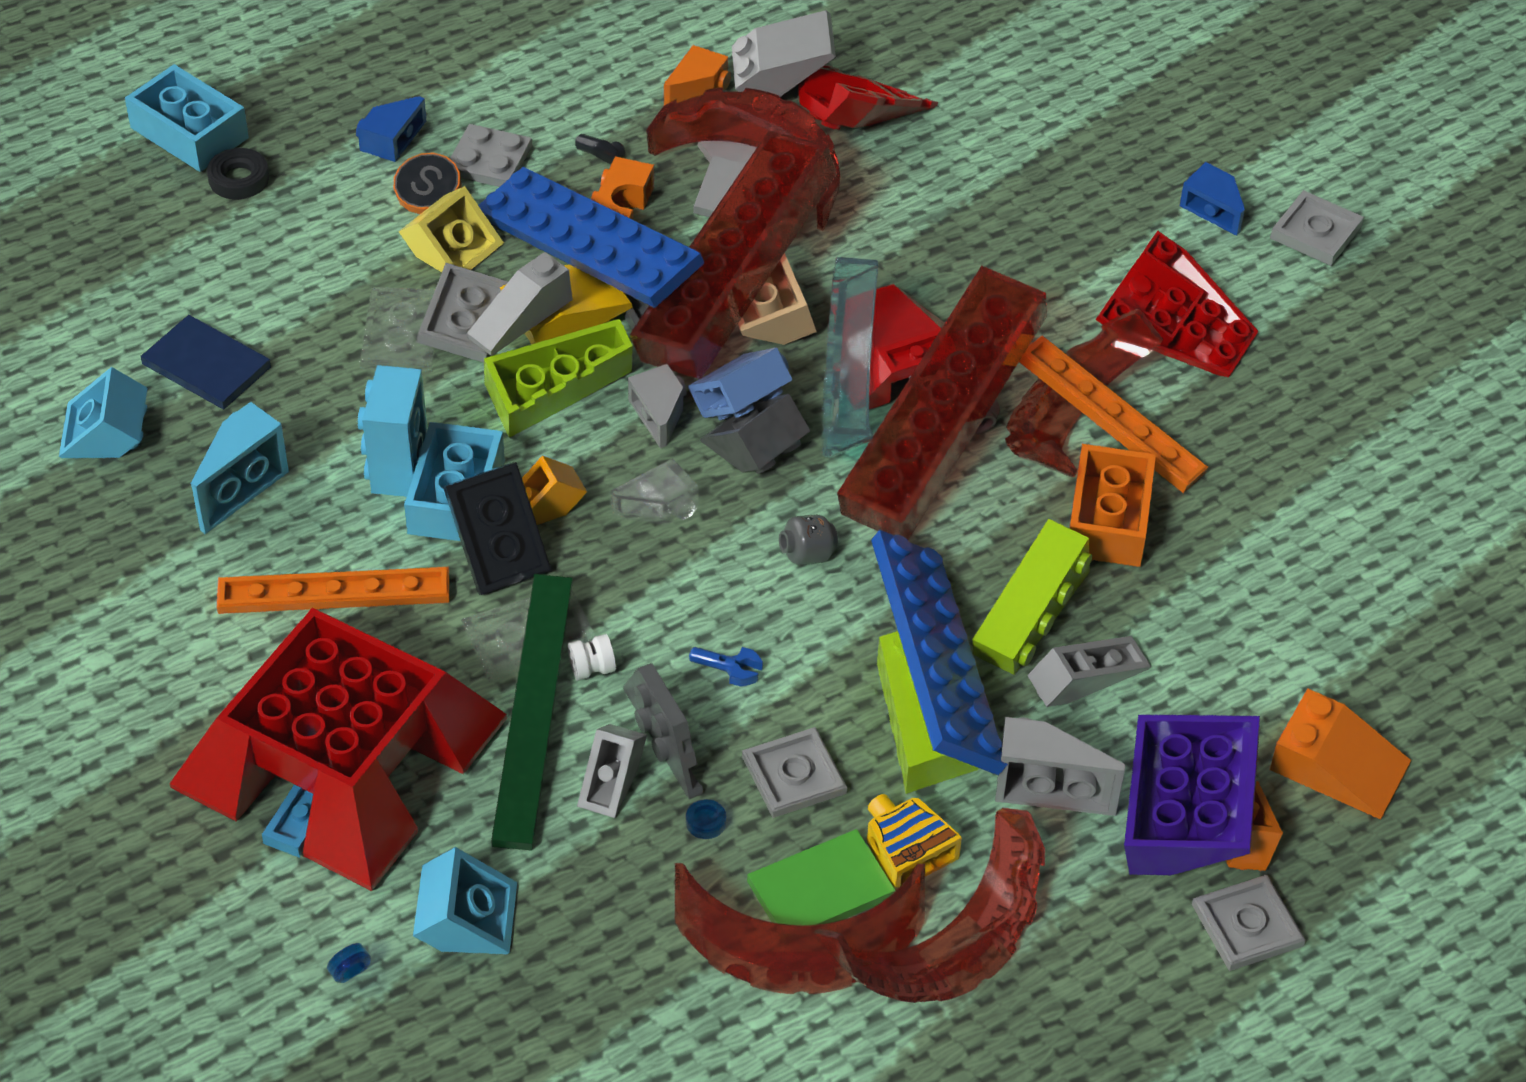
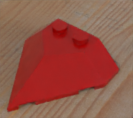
(855, 100)

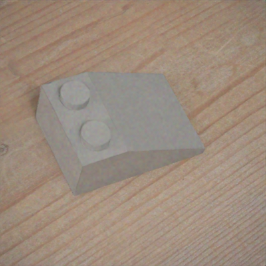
(783, 53)
(1056, 770)

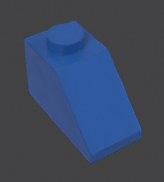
(391, 127)
(1214, 197)

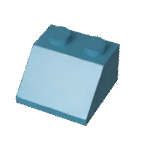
(104, 418)
(464, 905)

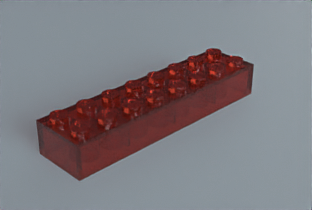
(739, 253)
(943, 404)

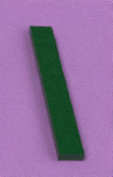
(532, 713)

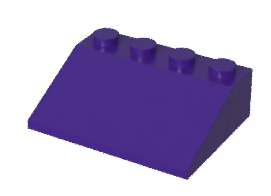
(1191, 792)

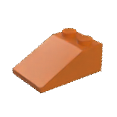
(1339, 755)

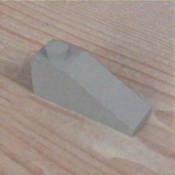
(523, 303)
(1086, 668)

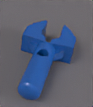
(731, 665)

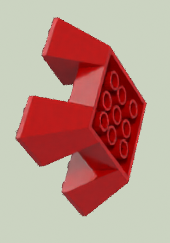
(337, 721)

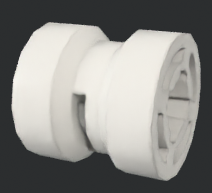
(591, 657)

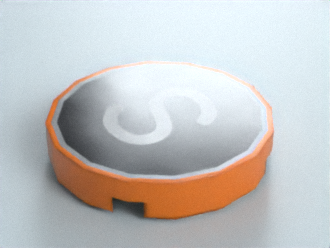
(425, 180)

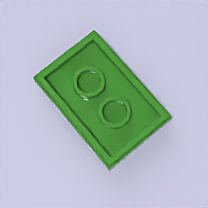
(822, 883)

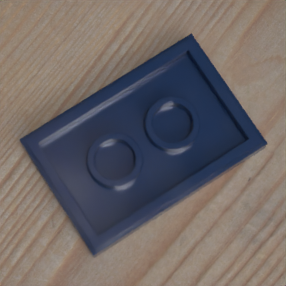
(206, 361)

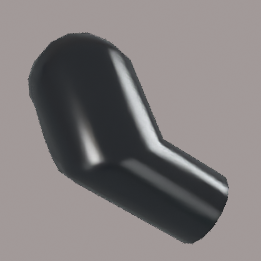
(600, 148)

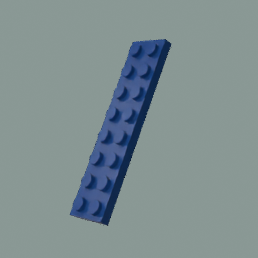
(590, 236)
(938, 653)

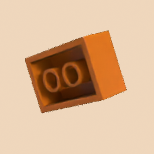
(1113, 502)

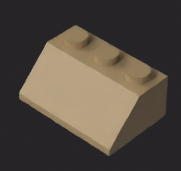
(778, 310)

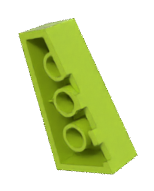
(555, 373)
(1033, 597)
(915, 753)

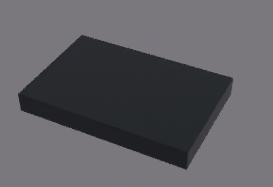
(497, 528)

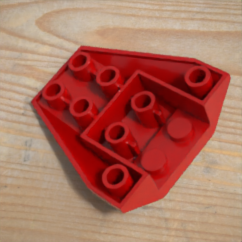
(1184, 307)
(899, 340)

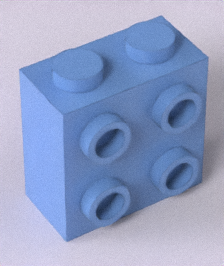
(741, 383)

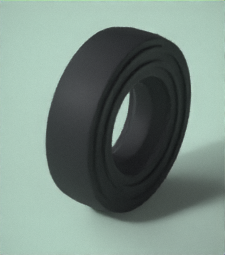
(238, 188)

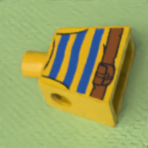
(908, 837)

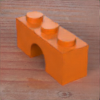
(625, 185)

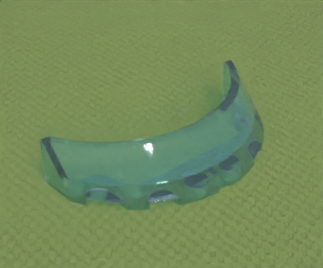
(848, 356)

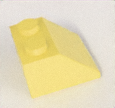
(452, 232)

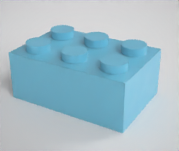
(186, 117)
(392, 428)
(447, 457)

